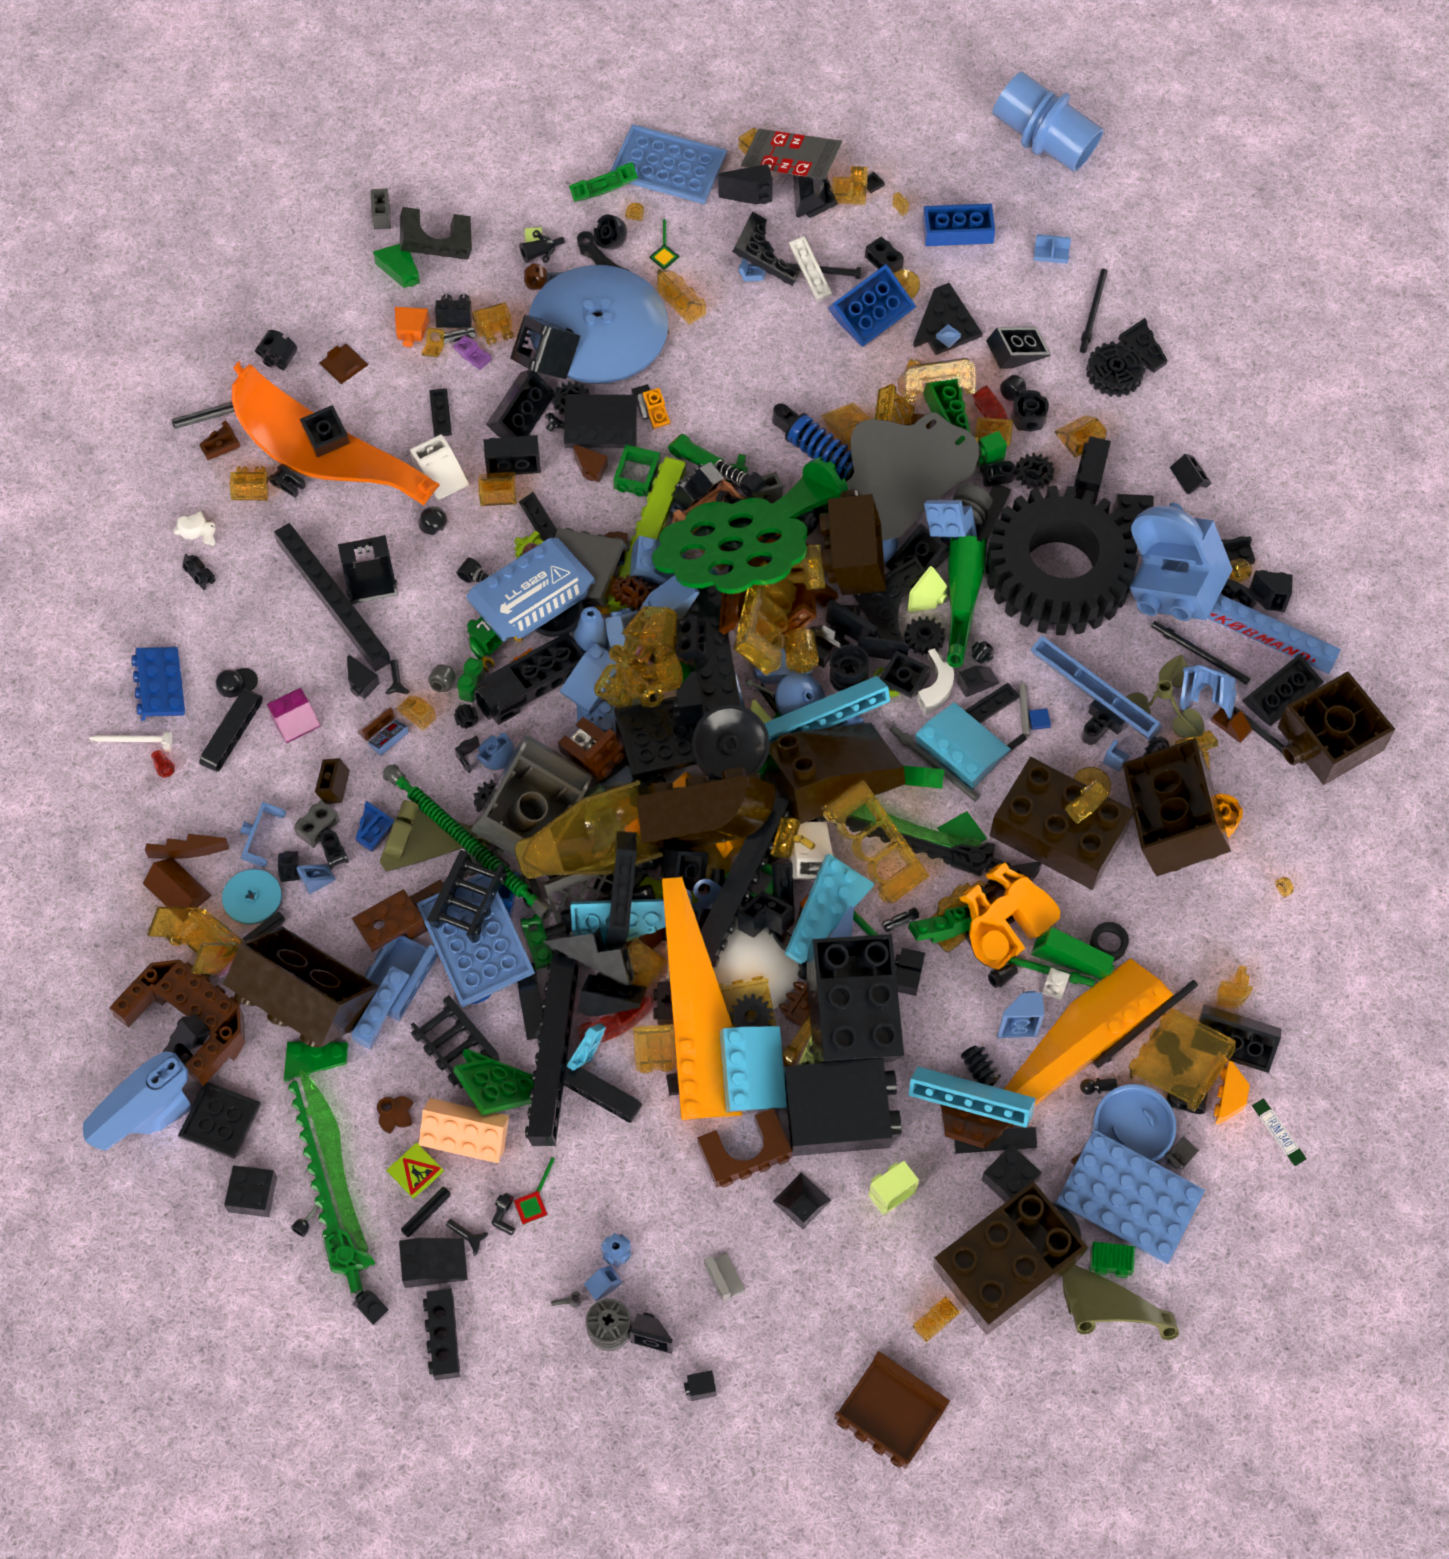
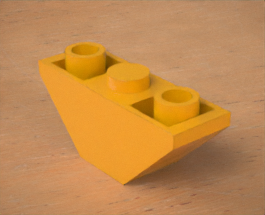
(1232, 1093)

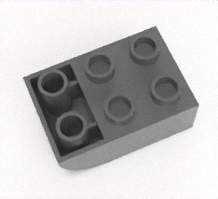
(530, 794)

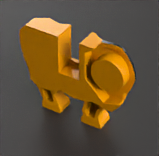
(990, 934)

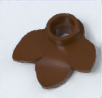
(397, 1114)

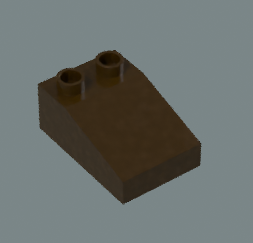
(824, 762)
(1175, 808)

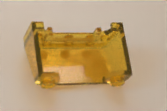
(914, 376)

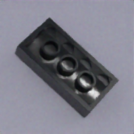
(1281, 689)

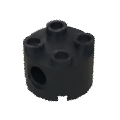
(276, 349)
(1029, 411)

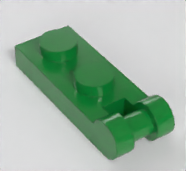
(535, 938)

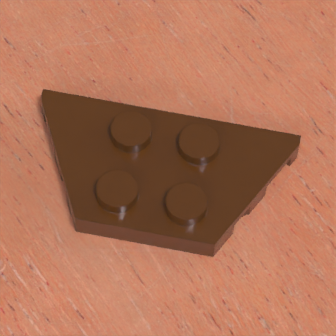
(971, 1127)

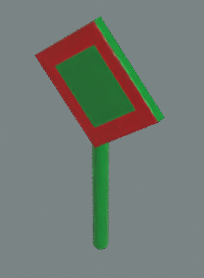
(531, 1206)

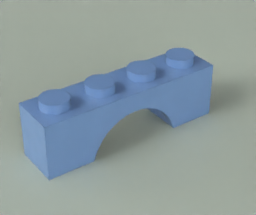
(374, 1016)

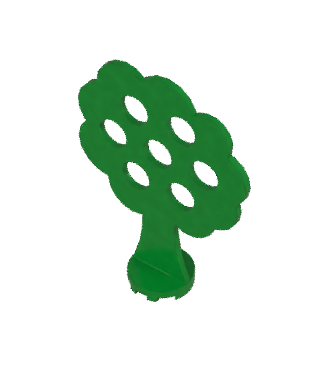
(814, 489)

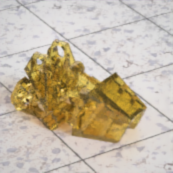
(656, 634)

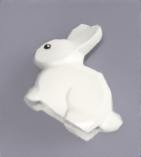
(194, 527)

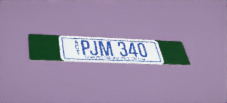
(1279, 1132)

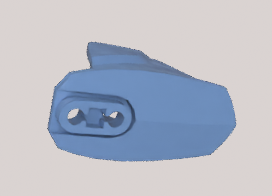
(1222, 684)

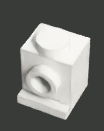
(1055, 983)

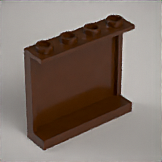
(891, 1410)

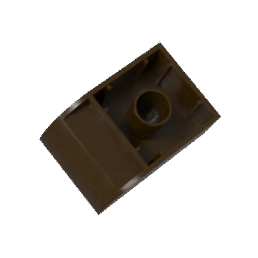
(704, 810)
(1009, 1257)

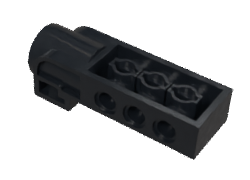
(527, 678)

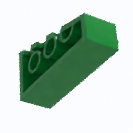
(947, 400)

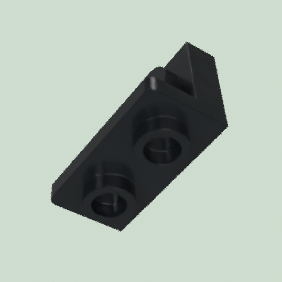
(1239, 548)

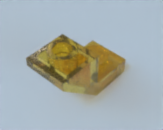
(1088, 802)

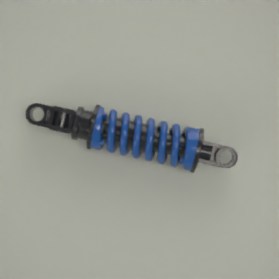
(801, 428)

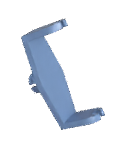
(250, 829)

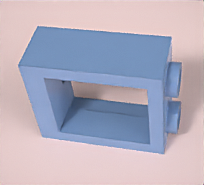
(617, 623)

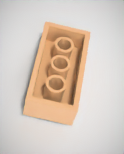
(463, 1130)

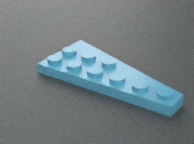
(828, 901)
(645, 916)

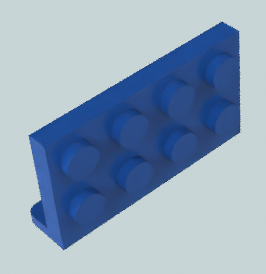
(158, 682)

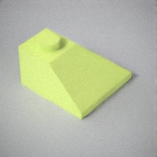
(927, 592)

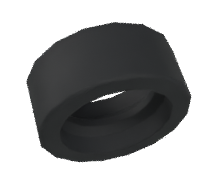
(1113, 928)

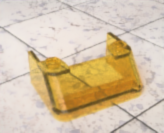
(199, 931)

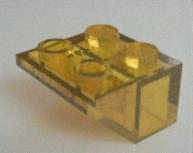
(1078, 432)
(497, 489)

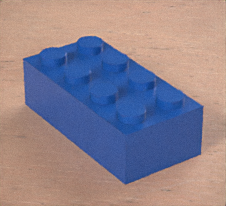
(958, 224)

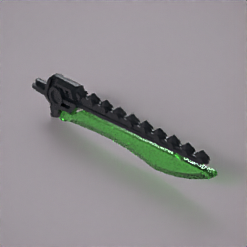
(954, 850)

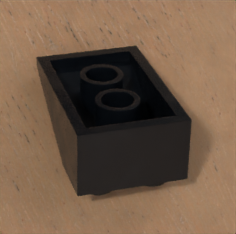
(746, 185)
(1016, 346)
(927, 549)
(607, 996)
(432, 1261)

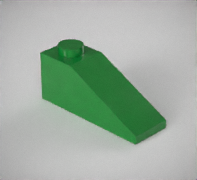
(923, 777)

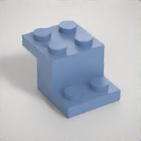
(949, 519)

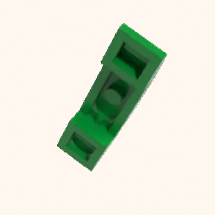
(603, 184)

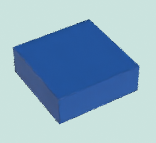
(1039, 719)

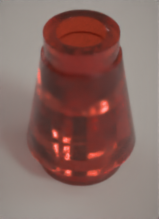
(162, 764)

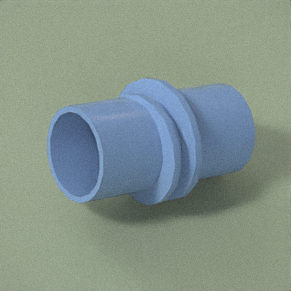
(1047, 122)

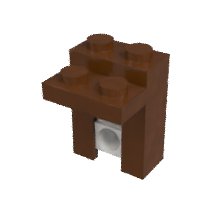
(602, 749)

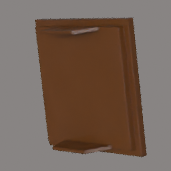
(343, 363)

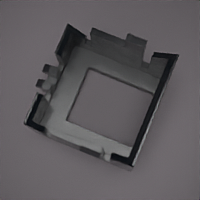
(554, 349)
(369, 578)

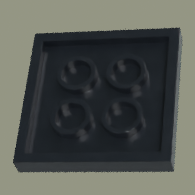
(219, 1120)

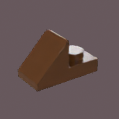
(1237, 727)

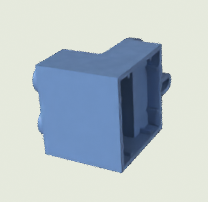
(1181, 563)

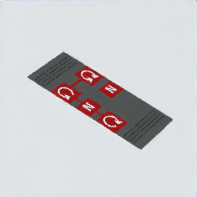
(792, 153)

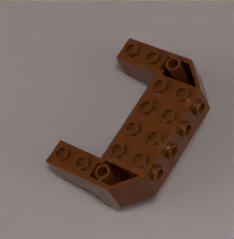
(189, 994)

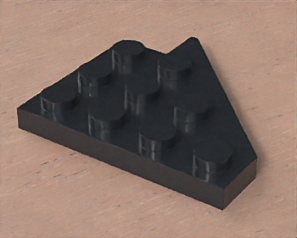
(944, 309)

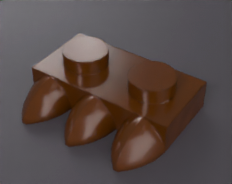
(799, 1010)

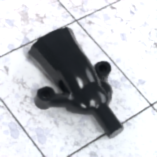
(536, 248)

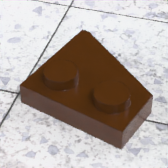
(219, 442)

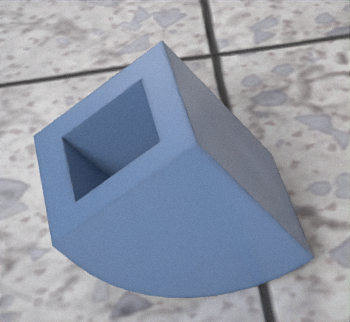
(603, 1282)

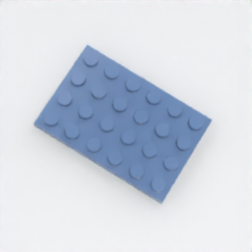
(671, 163)
(489, 962)
(1130, 1196)

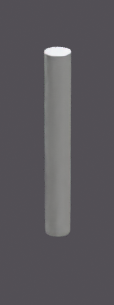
(1024, 709)

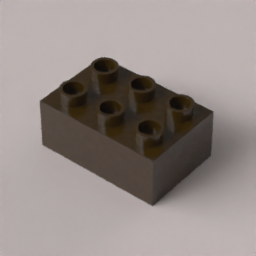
(1038, 825)
(299, 986)

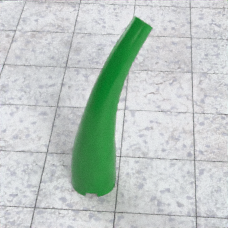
(965, 577)

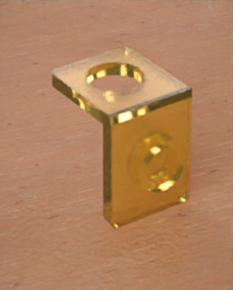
(433, 348)

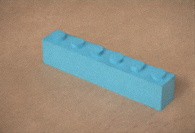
(972, 1096)

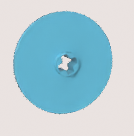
(237, 900)

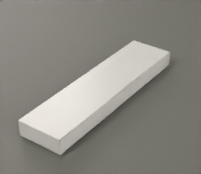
(810, 269)

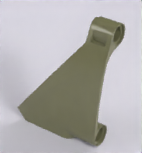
(417, 839)
(1097, 1299)

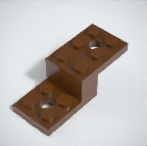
(399, 915)

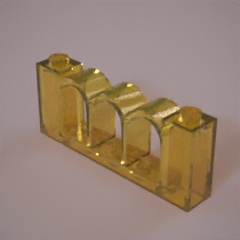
(765, 613)
(906, 878)

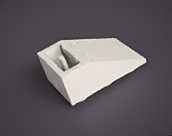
(440, 464)
(806, 861)

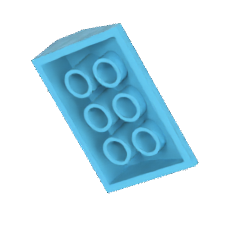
(962, 744)
(752, 1068)

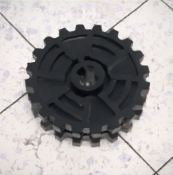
(1115, 369)

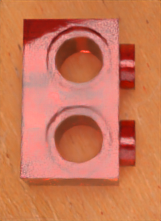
(989, 404)

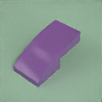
(472, 353)

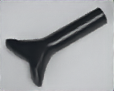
(396, 685)
(473, 1239)

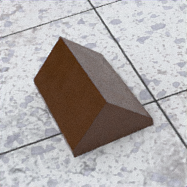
(174, 885)

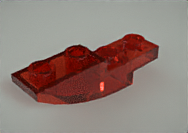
(620, 1022)

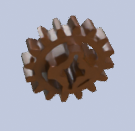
(630, 591)

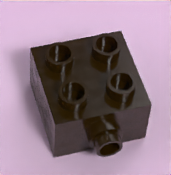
(853, 544)
(1334, 728)

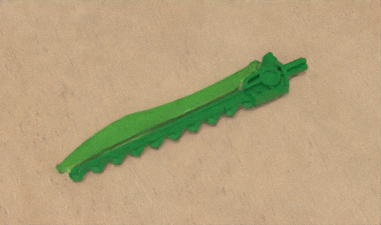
(339, 1247)

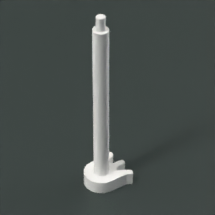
(166, 739)

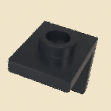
(464, 748)

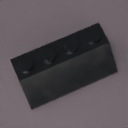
(808, 194)
(521, 406)
(1254, 1040)

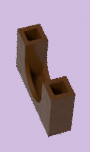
(727, 1169)

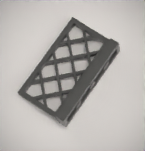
(567, 881)

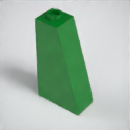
(1073, 954)

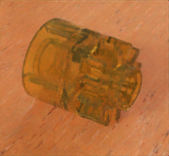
(800, 650)

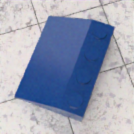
(872, 306)

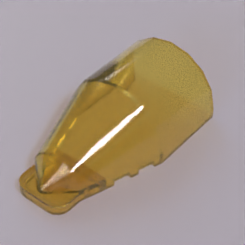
(584, 837)

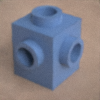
(617, 1256)

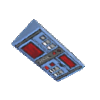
(388, 737)

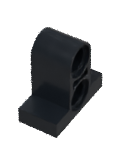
(1099, 728)

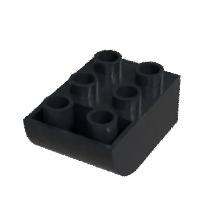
(853, 999)

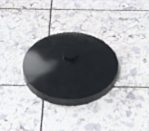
(729, 739)

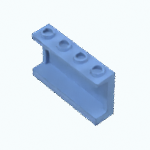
(409, 958)

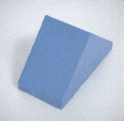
(315, 876)

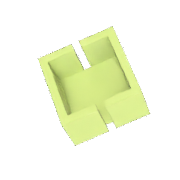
(893, 1187)

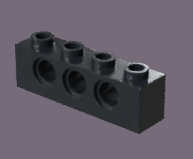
(450, 1366)

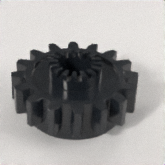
(919, 643)
(752, 1004)

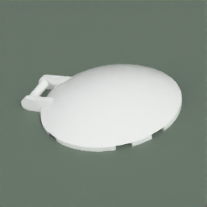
(754, 957)

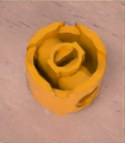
(1230, 811)

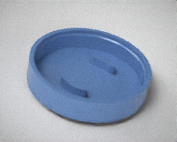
(1137, 1120)

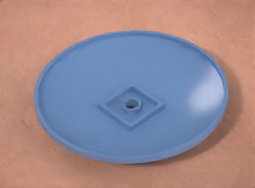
(618, 341)

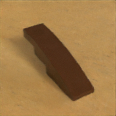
(194, 847)

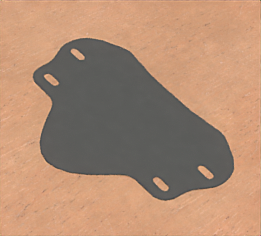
(909, 466)

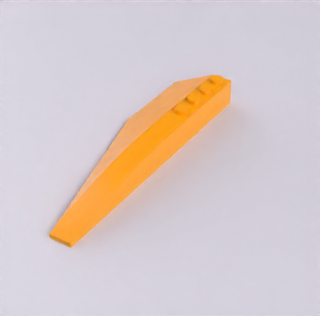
(696, 1009)
(1089, 1028)

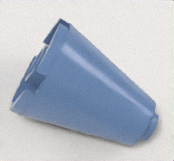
(591, 630)

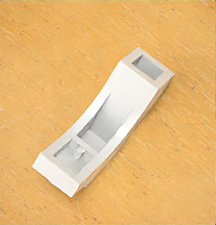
(937, 694)

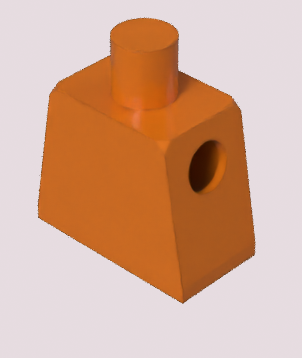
(411, 324)

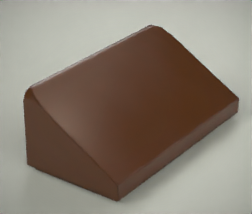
(377, 724)

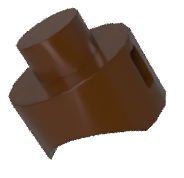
(536, 273)

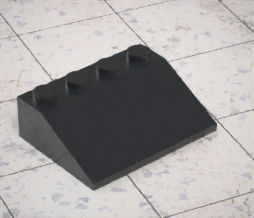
(600, 420)

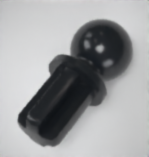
(1089, 1086)

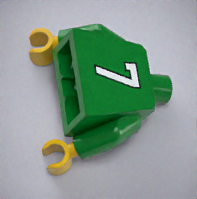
(483, 640)

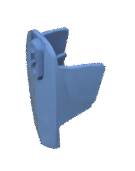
(140, 1103)

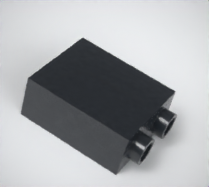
(840, 1106)

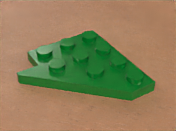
(493, 1084)

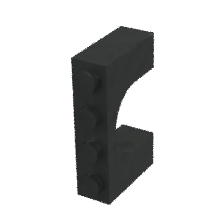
(417, 241)

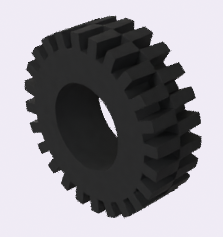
(1069, 522)

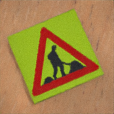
(415, 1170)

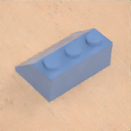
(1022, 1017)

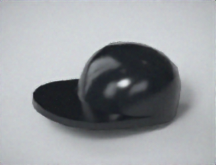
(232, 682)

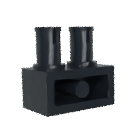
(453, 313)

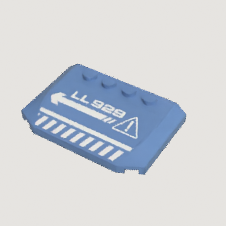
(531, 590)

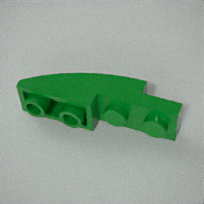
(940, 928)

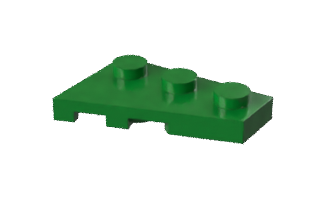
(313, 1059)

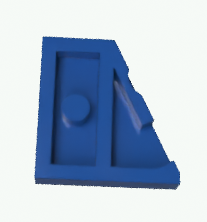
(373, 827)

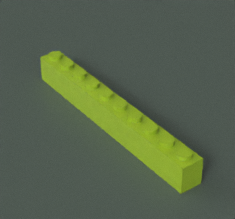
(654, 514)

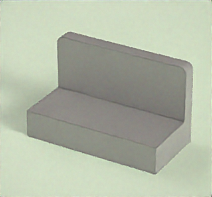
(724, 1276)

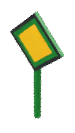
(664, 255)

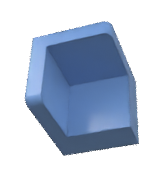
(1115, 757)

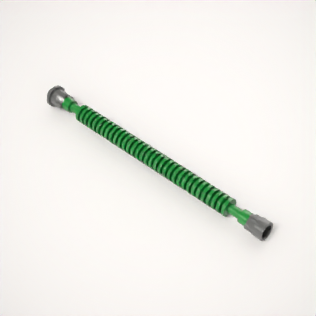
(465, 839)

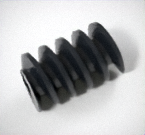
(979, 1067)

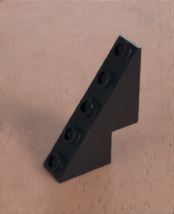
(589, 949)

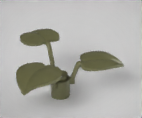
(1171, 674)

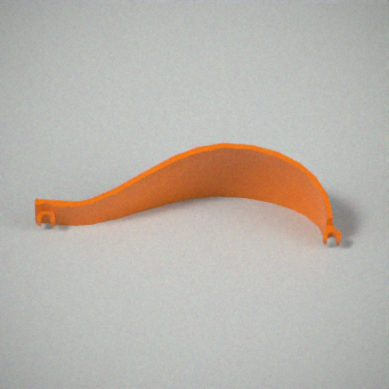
(275, 426)

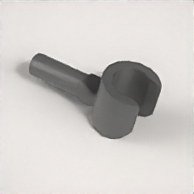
(567, 1300)

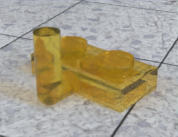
(1205, 742)
(787, 837)

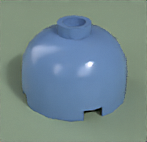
(496, 752)

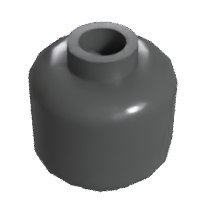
(441, 678)

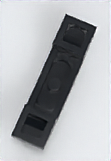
(530, 1005)

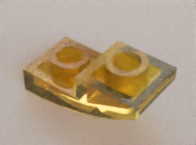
(936, 1319)

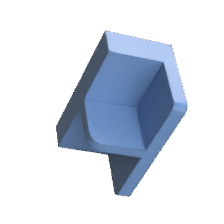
(1052, 248)

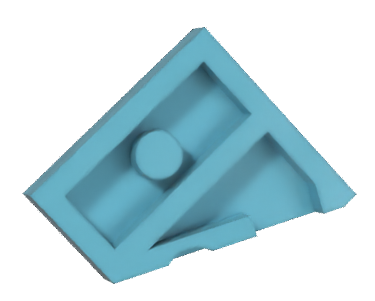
(588, 1047)

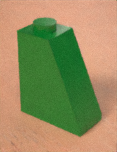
(397, 265)

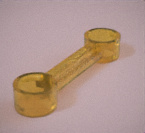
(792, 1051)

